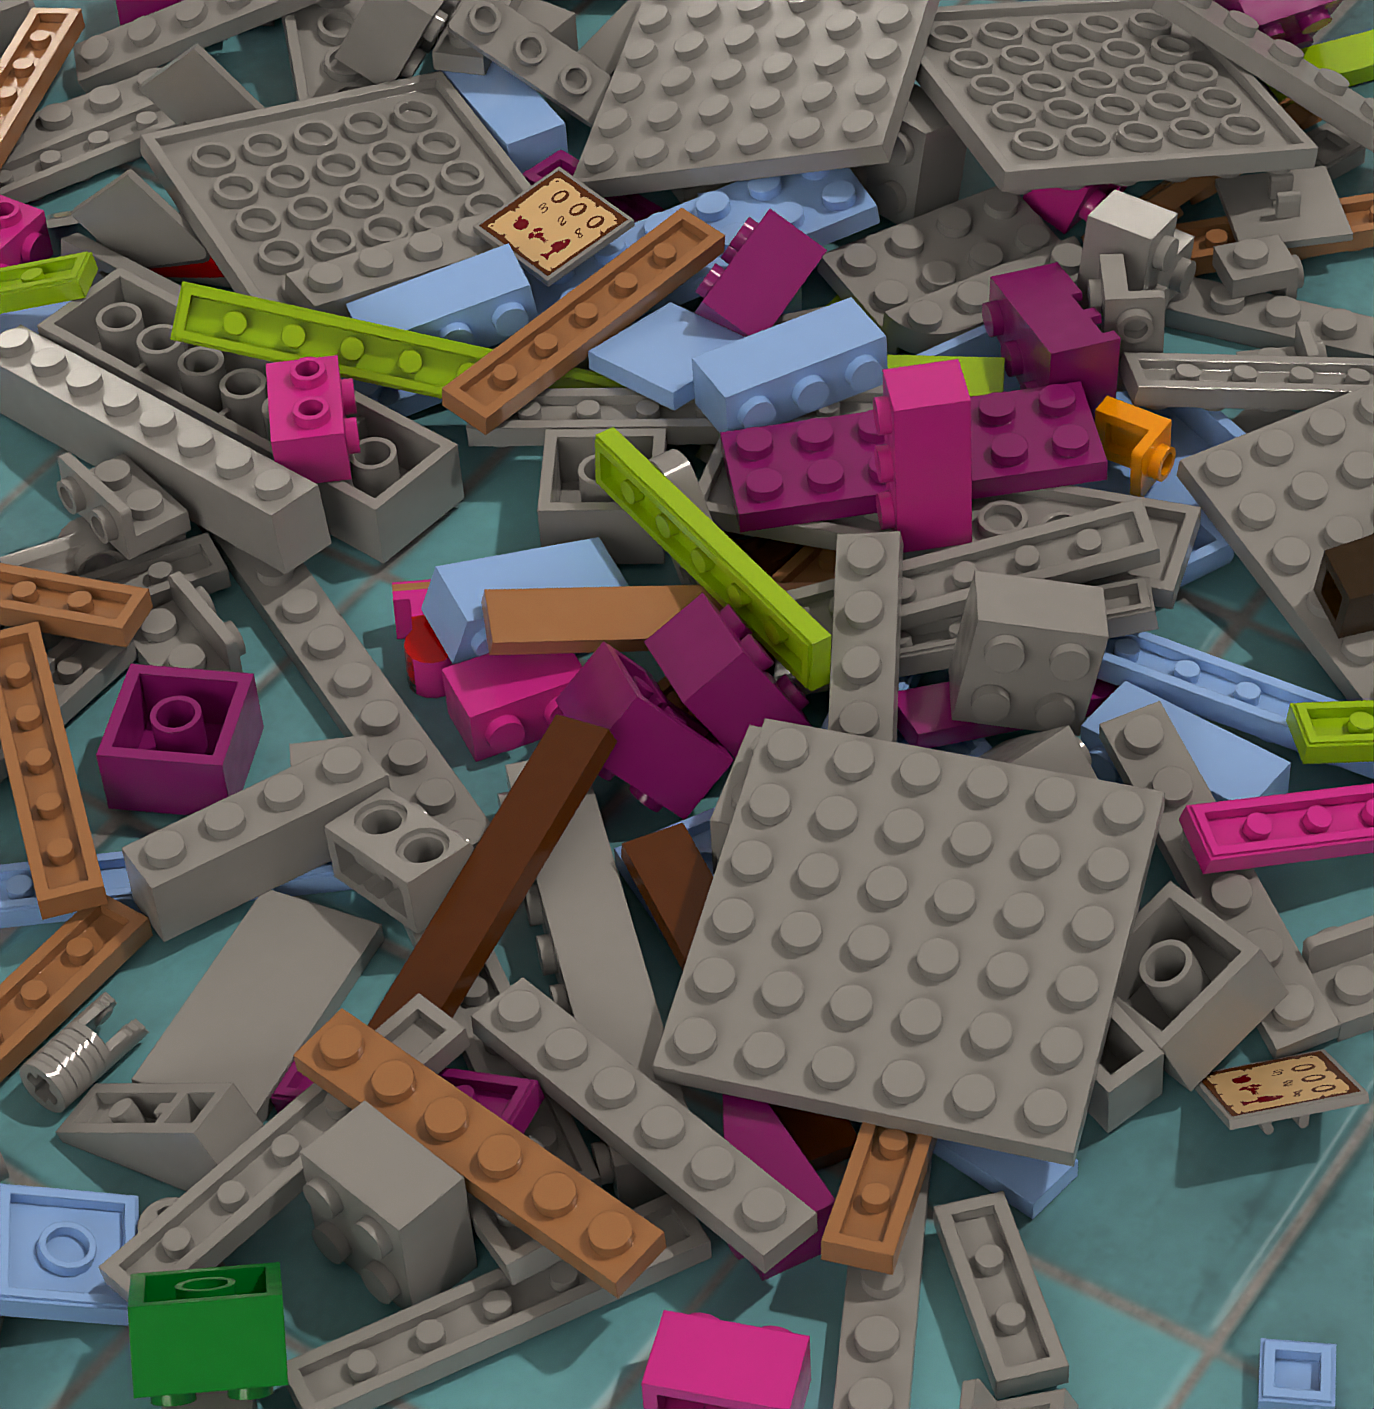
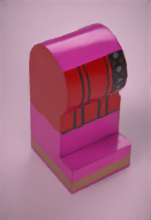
(422, 649)

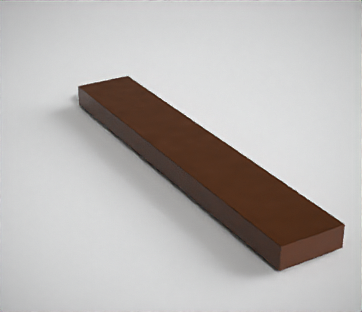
(501, 868)
(675, 890)

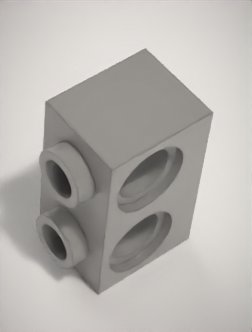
(397, 856)

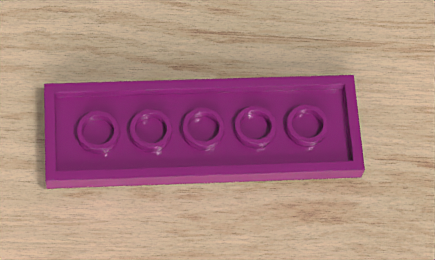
(829, 469)

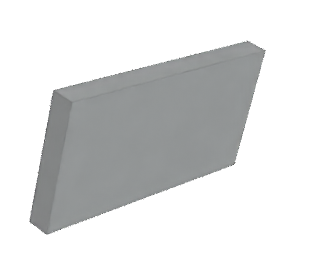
(264, 997)

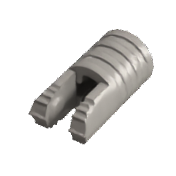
(77, 1056)

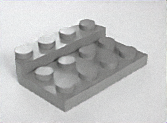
(935, 270)

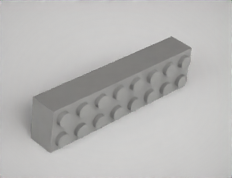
(398, 480)

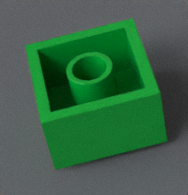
(207, 1333)

